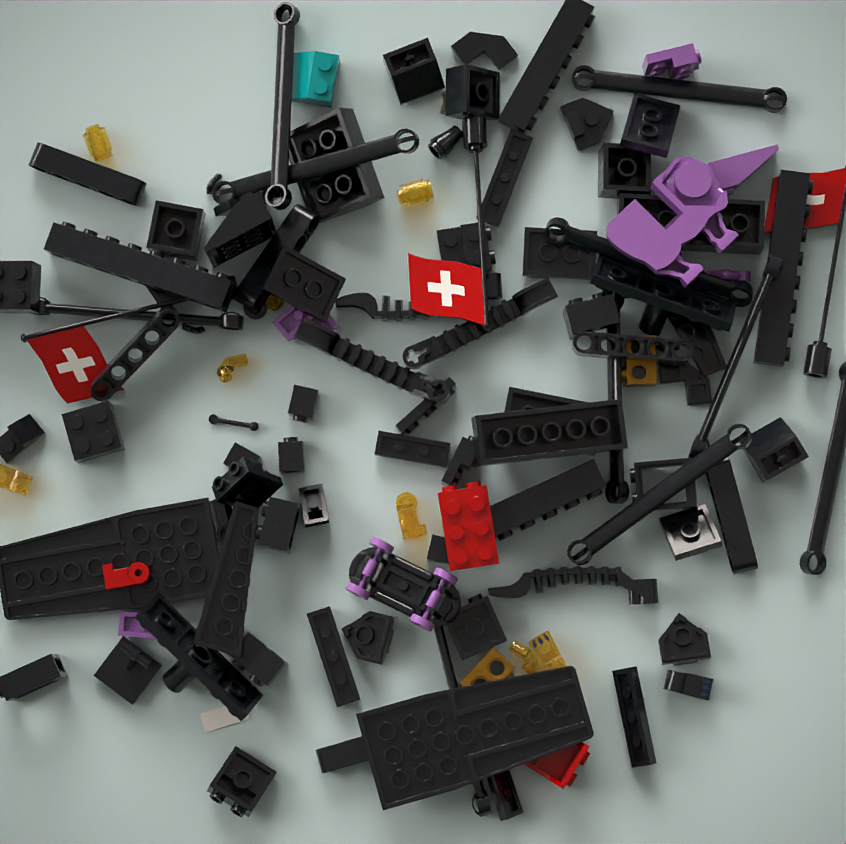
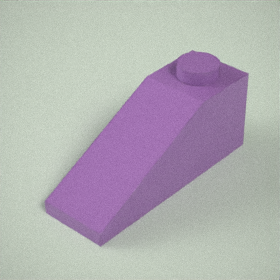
(737, 169)

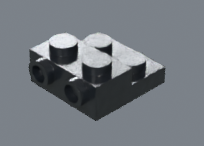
(462, 245)
(464, 458)
(245, 484)
(476, 628)
(241, 782)

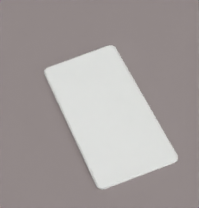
(218, 718)

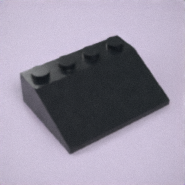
(340, 190)
(241, 230)

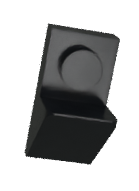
(19, 437)
(314, 505)

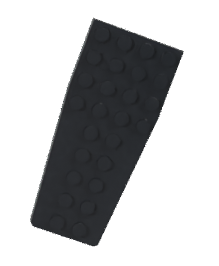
(65, 573)
(471, 733)

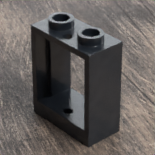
(636, 477)
(31, 677)

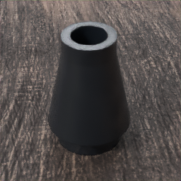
(444, 143)

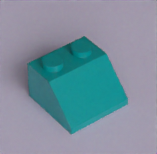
(314, 78)

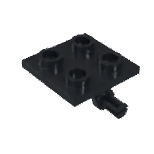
(127, 670)

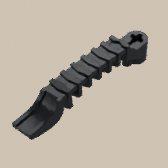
(368, 303)
(520, 305)
(332, 345)
(640, 590)

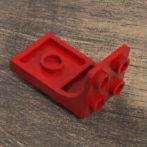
(468, 526)
(561, 765)

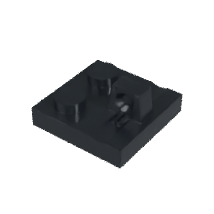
(690, 532)

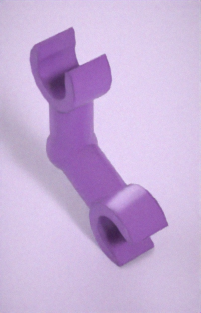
(731, 275)

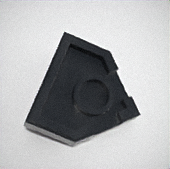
(586, 122)
(370, 636)
(683, 643)

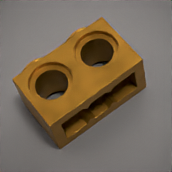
(649, 368)
(482, 669)

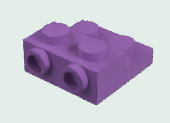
(678, 61)

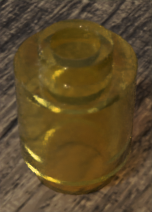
(98, 142)
(415, 193)

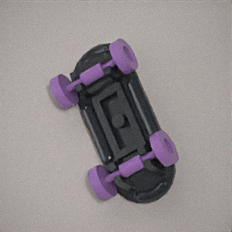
(391, 580)

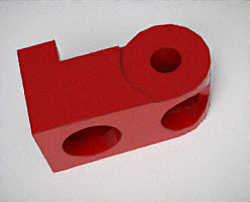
(134, 575)

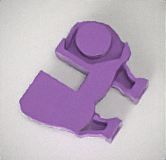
(697, 199)

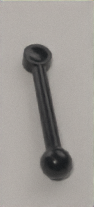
(213, 419)

